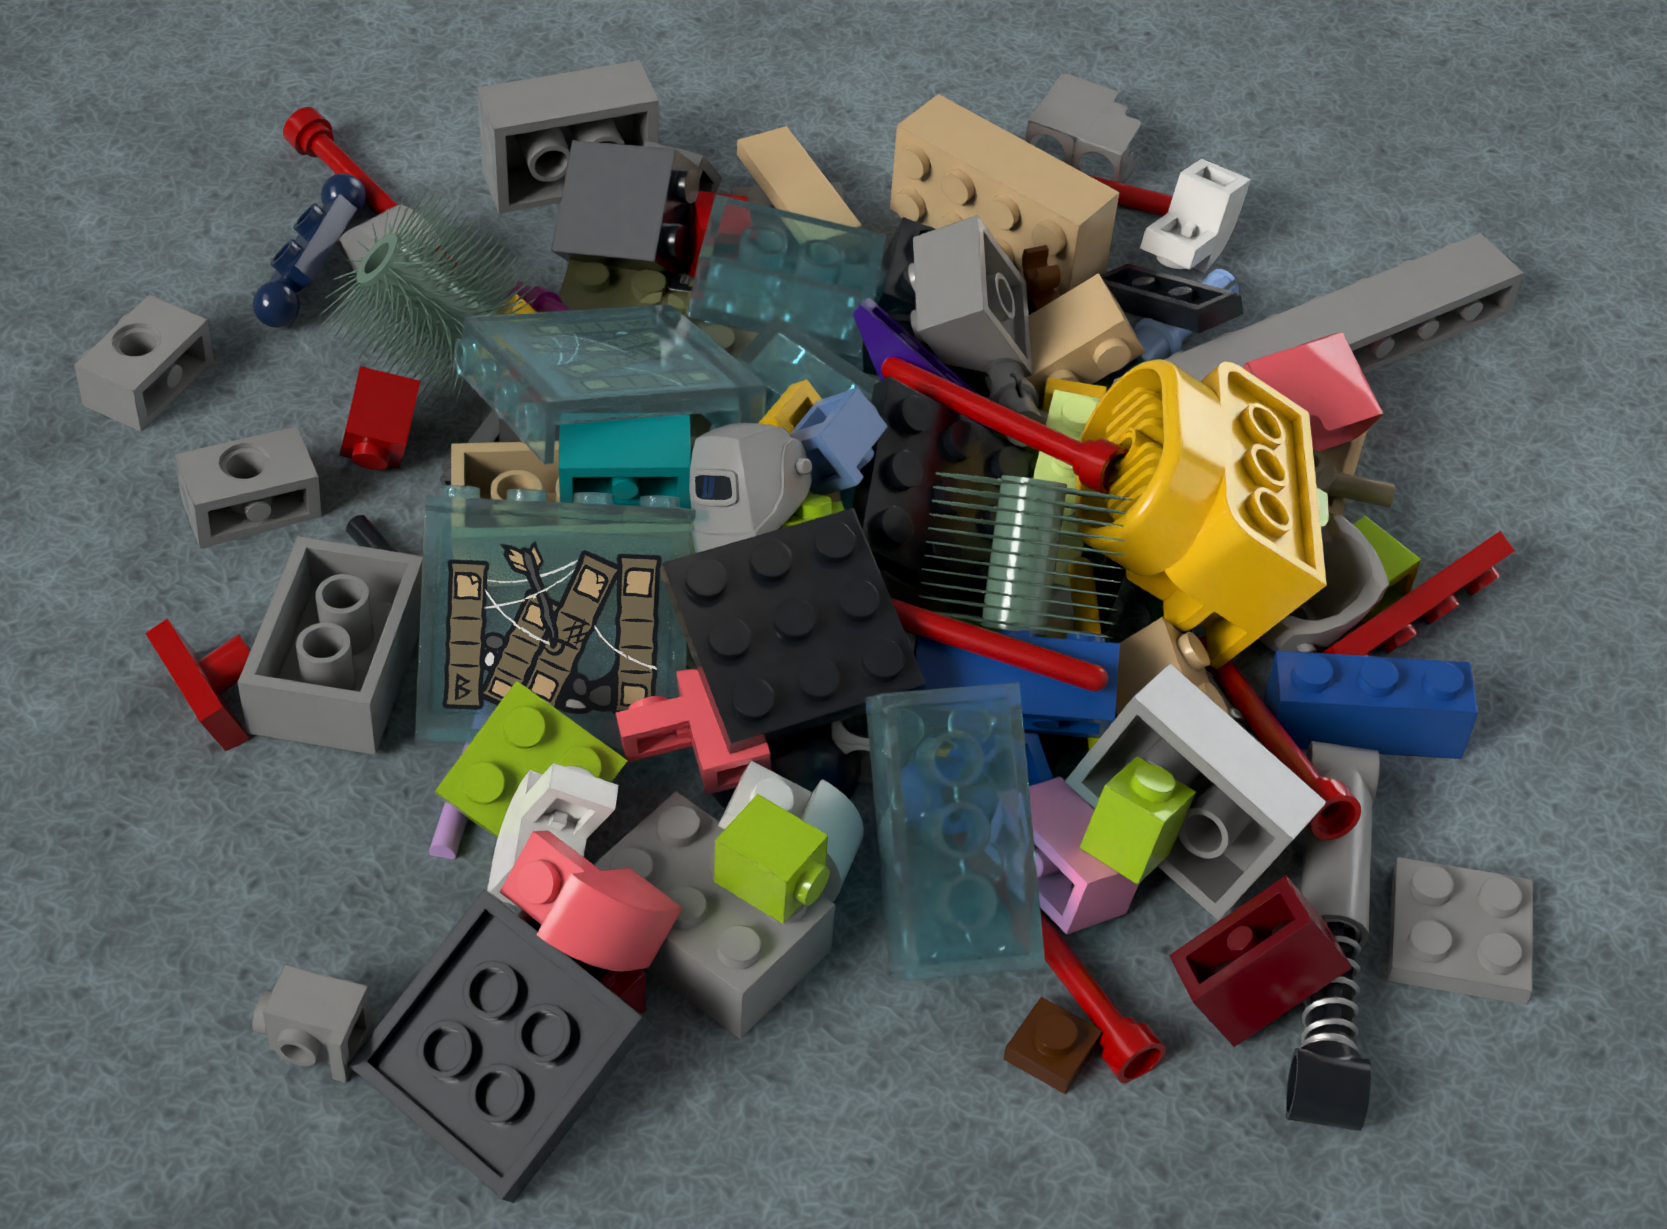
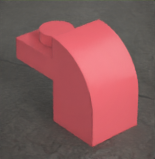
(666, 725)
(587, 912)

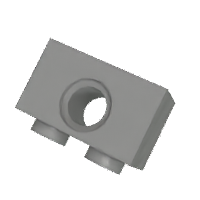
(144, 362)
(248, 486)

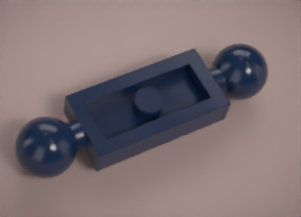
(301, 259)

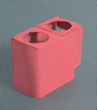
(1327, 384)

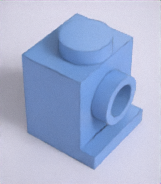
(839, 439)

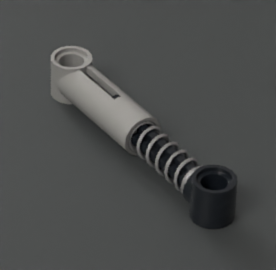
(1327, 1075)

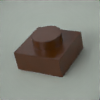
(1053, 1045)

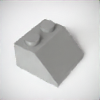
(969, 298)

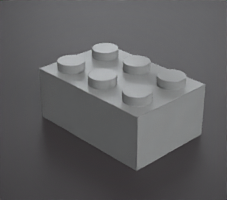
(532, 125)
(333, 646)
(1244, 796)
(720, 948)

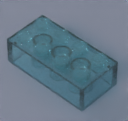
(955, 831)

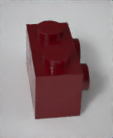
(1259, 961)

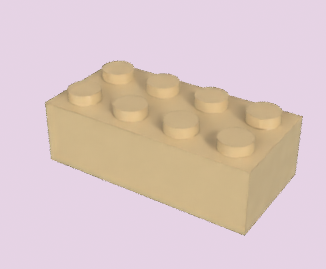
(964, 166)

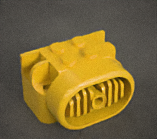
(1218, 502)

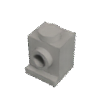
(314, 1019)

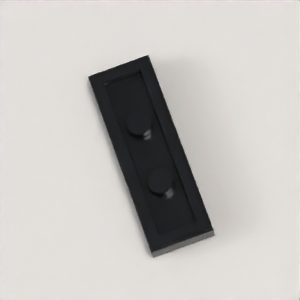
(1172, 298)

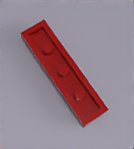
(1429, 600)

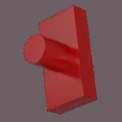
(205, 679)

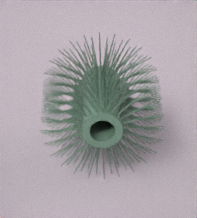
(424, 292)
(1024, 552)

